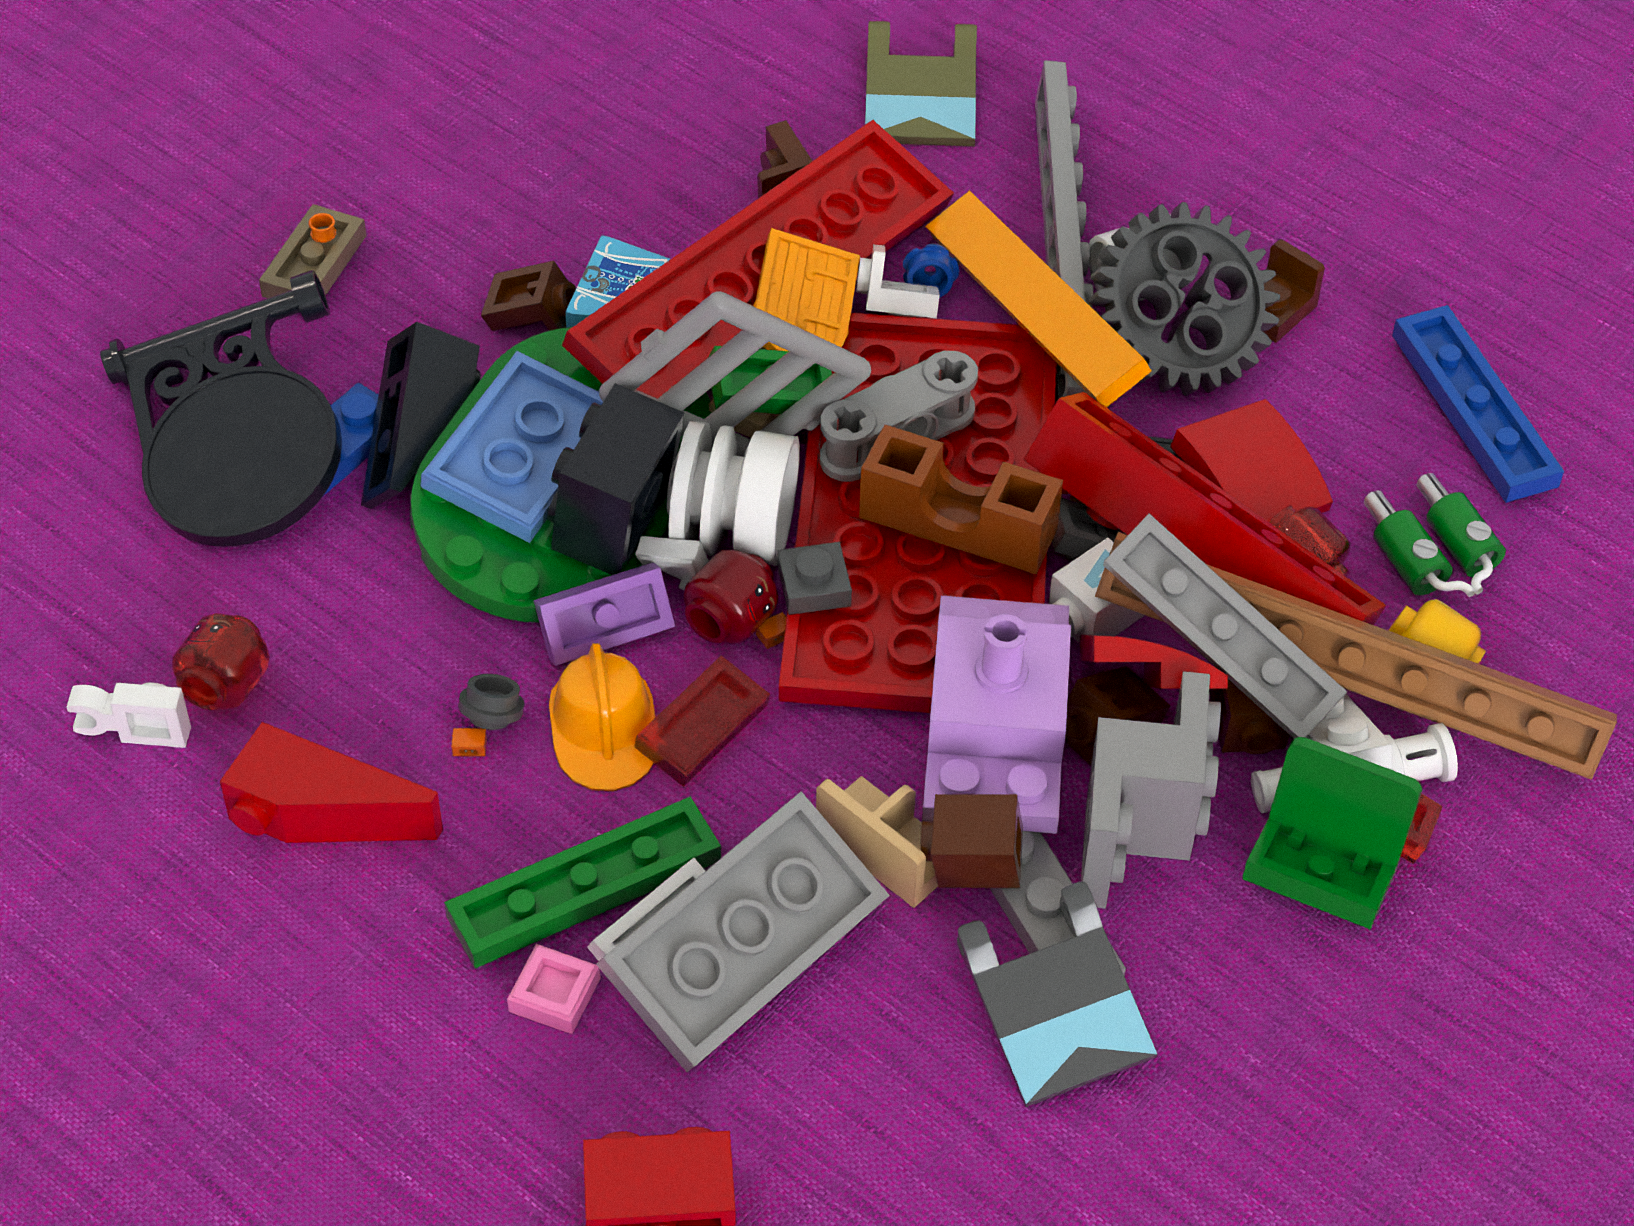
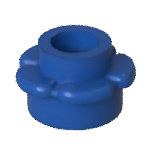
(931, 255)

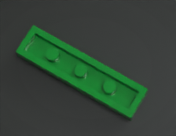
(580, 882)

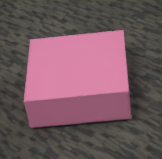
(554, 989)

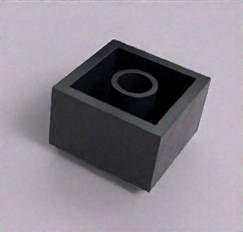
(614, 479)

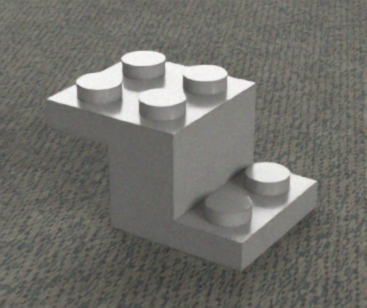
(1150, 787)

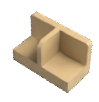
(881, 834)

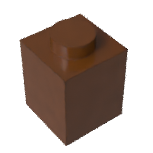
(974, 840)

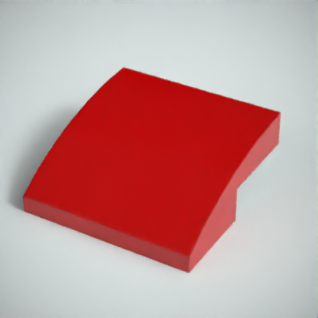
(1254, 459)
(1161, 663)

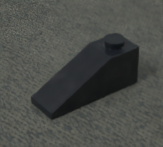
(420, 392)

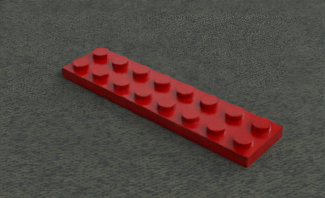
(846, 198)

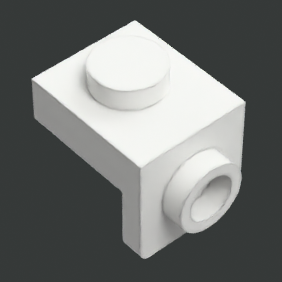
(893, 296)

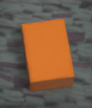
(772, 630)
(469, 742)

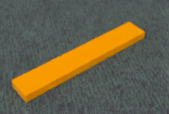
(1039, 300)

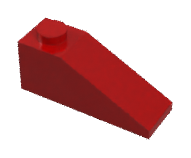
(320, 795)

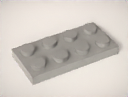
(742, 931)

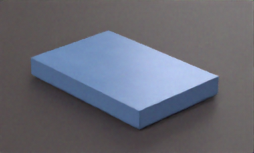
(509, 444)

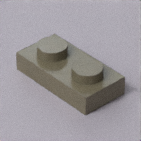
(304, 254)

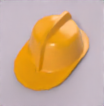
(596, 719)

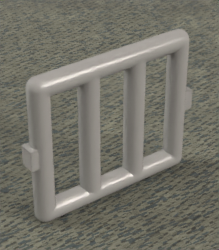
(757, 330)

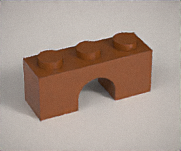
(915, 493)

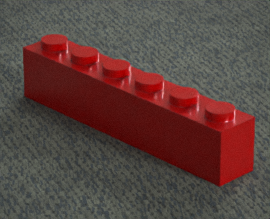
(1130, 476)

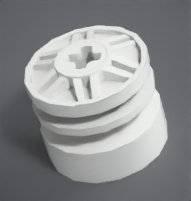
(734, 492)

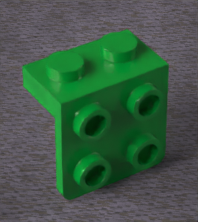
(1334, 831)

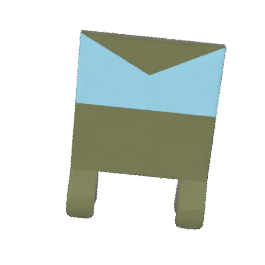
(923, 96)

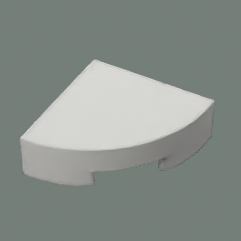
(673, 556)

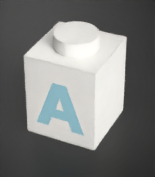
(1076, 588)

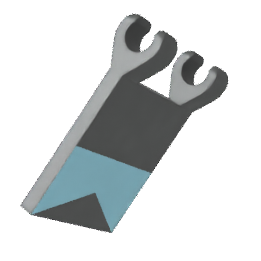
(1062, 1009)

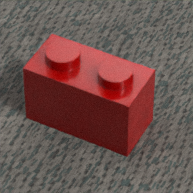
(660, 1179)

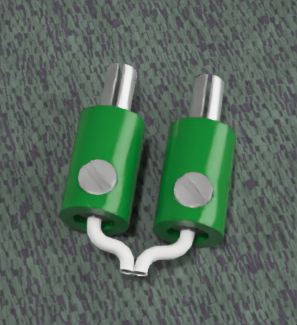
(1417, 555)

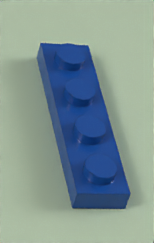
(1477, 404)

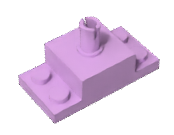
(1000, 705)

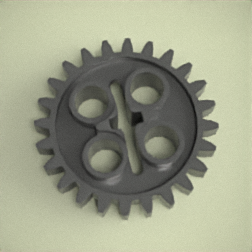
(1230, 326)

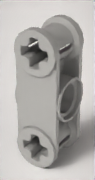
(908, 401)

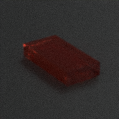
(702, 720)

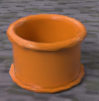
(320, 220)

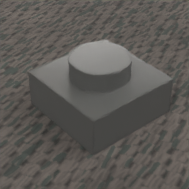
(1077, 530)
(814, 578)

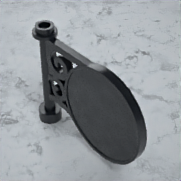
(236, 448)

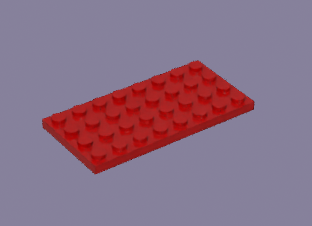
(886, 642)

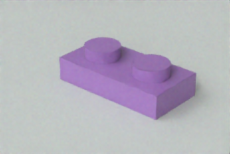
(604, 613)

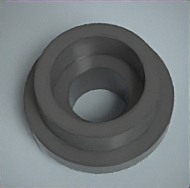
(491, 701)

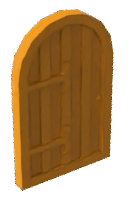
(807, 286)

